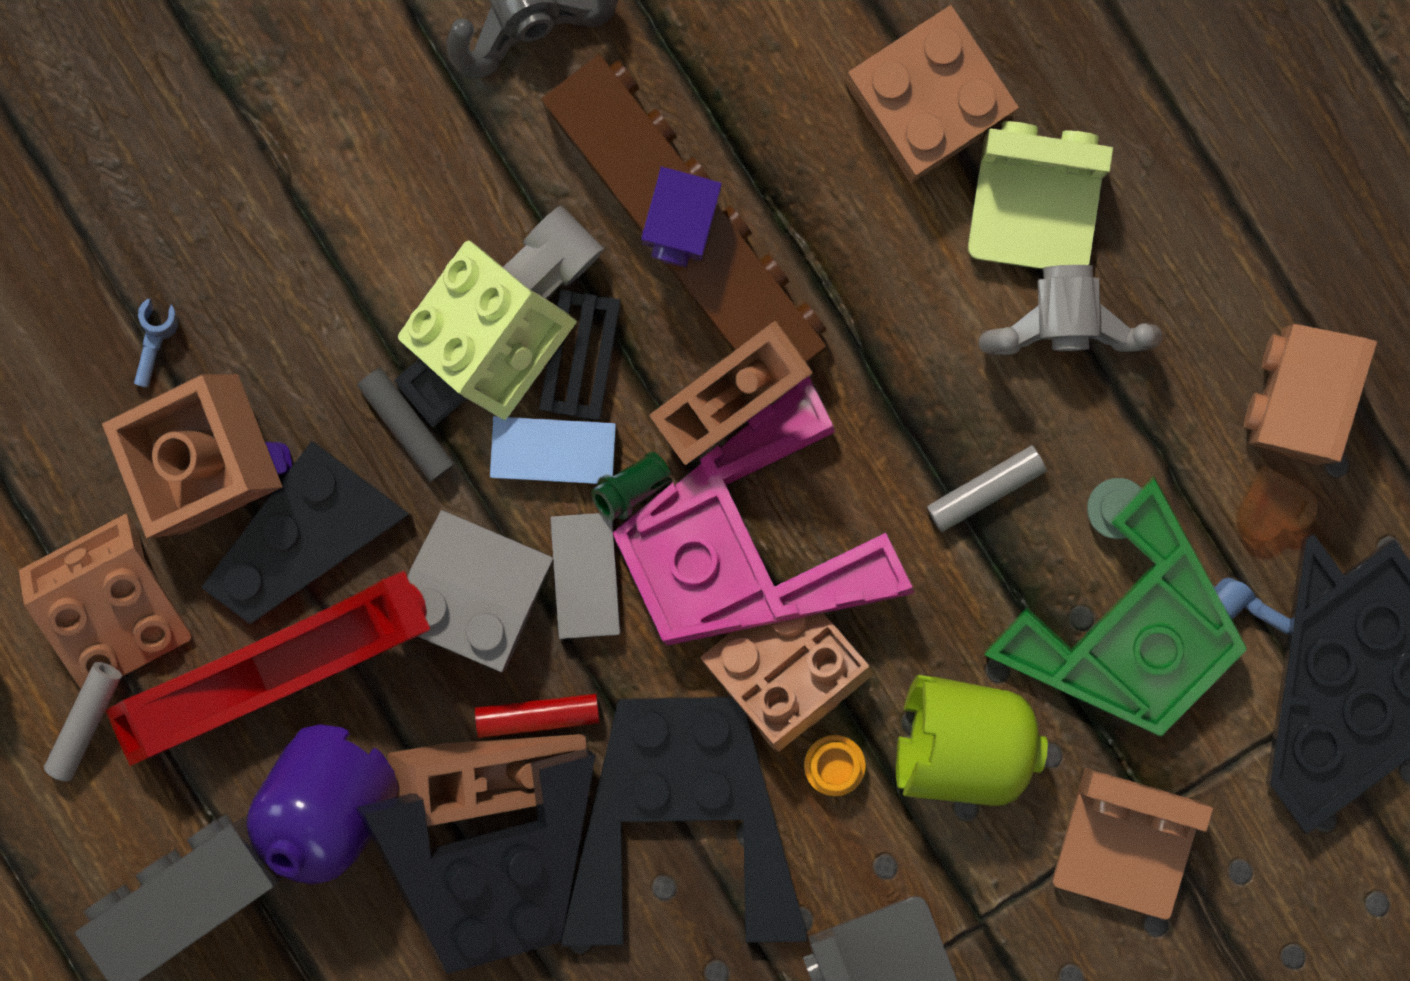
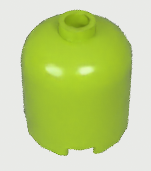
(968, 743)

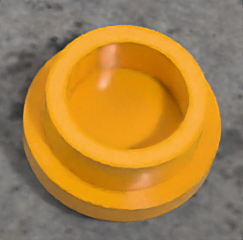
(834, 765)

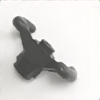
(515, 21)

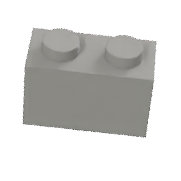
(477, 589)

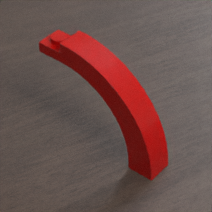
(270, 668)

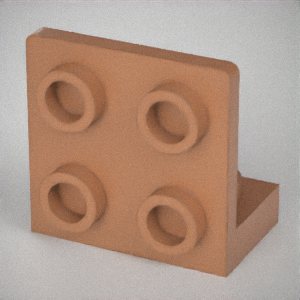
(102, 602)
(1128, 843)

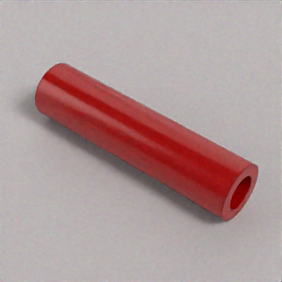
(537, 715)

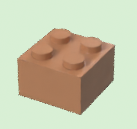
(930, 94)
(191, 455)

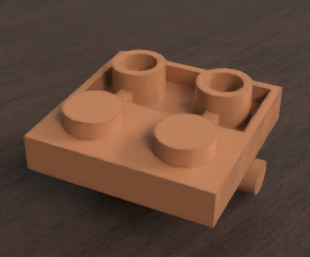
(787, 674)

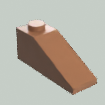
(731, 393)
(476, 776)

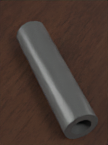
(405, 424)

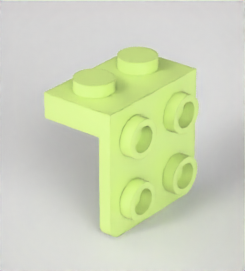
(1037, 197)

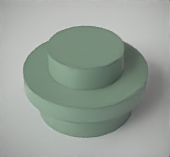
(1107, 501)

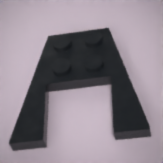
(681, 765)

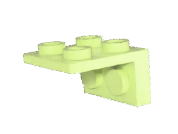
(485, 331)

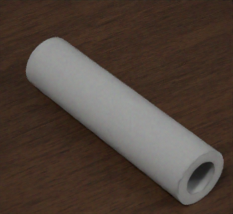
(986, 488)
(82, 721)

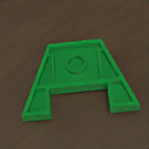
(1154, 644)

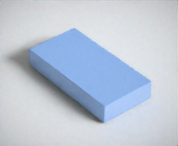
(552, 450)

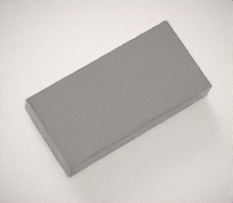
(585, 576)

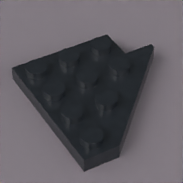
(1342, 682)

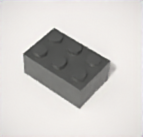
(176, 901)

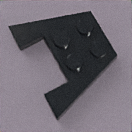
(495, 889)

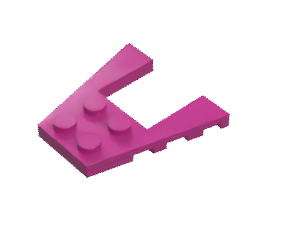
(700, 561)

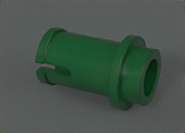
(619, 494)

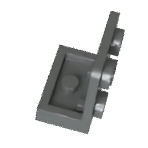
(882, 946)

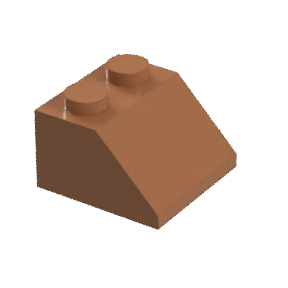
(1309, 393)

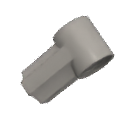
(554, 254)

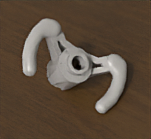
(1069, 316)

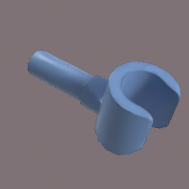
(152, 340)
(1239, 596)

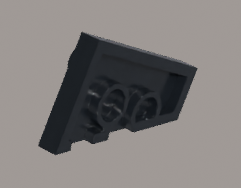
(301, 534)

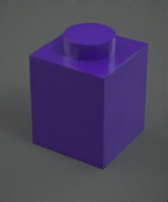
(680, 216)

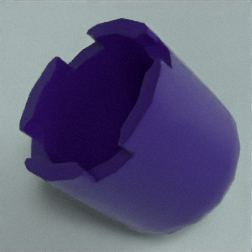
(306, 808)

